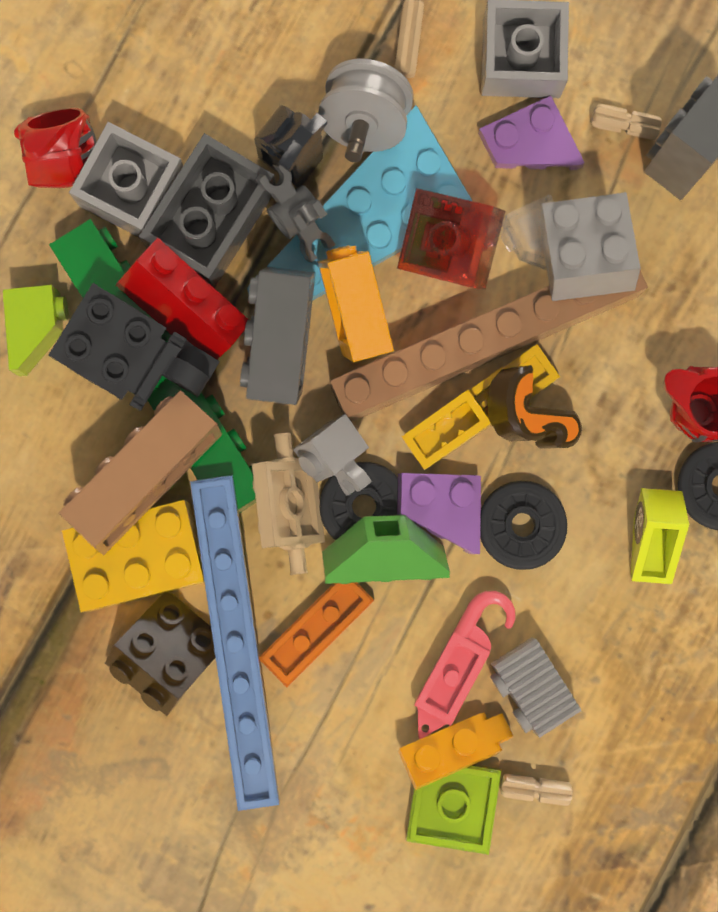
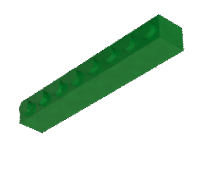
(88, 260)

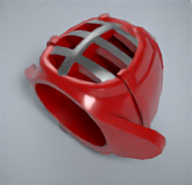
(55, 146)
(694, 401)

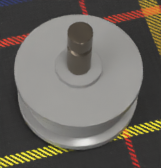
(366, 106)

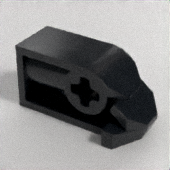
(291, 142)

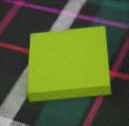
(456, 810)

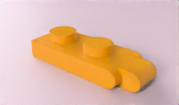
(454, 748)

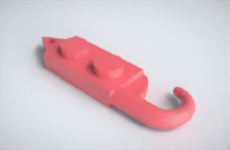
(458, 664)

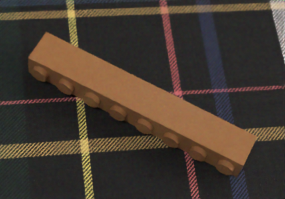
(466, 348)

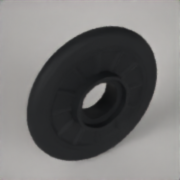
(696, 483)
(337, 507)
(548, 520)

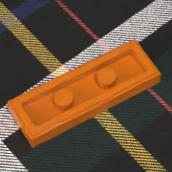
(315, 630)

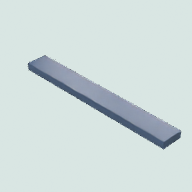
(235, 642)

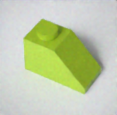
(32, 324)

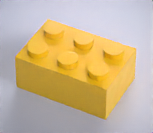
(150, 559)

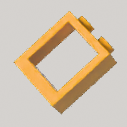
(355, 303)

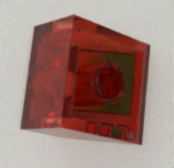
(451, 239)

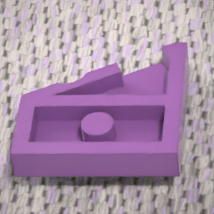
(531, 139)
(444, 506)

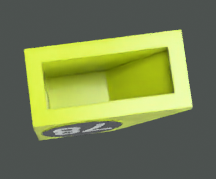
(658, 535)

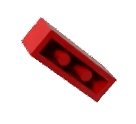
(182, 300)

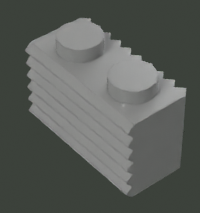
(534, 687)

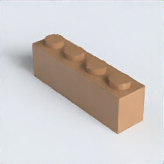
(140, 472)

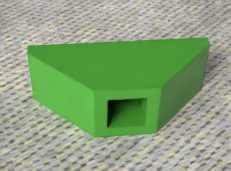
(384, 552)

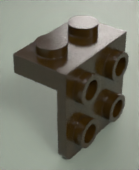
(163, 653)

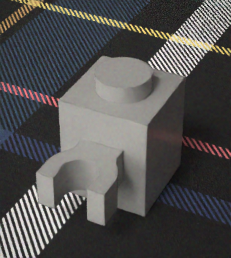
(333, 452)

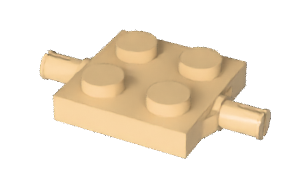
(287, 505)

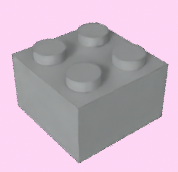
(525, 48)
(124, 179)
(589, 246)

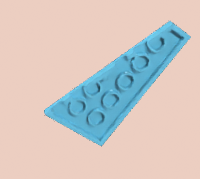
(378, 200)

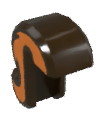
(516, 421)

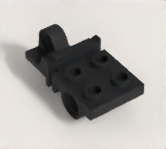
(125, 350)

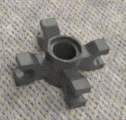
(295, 212)

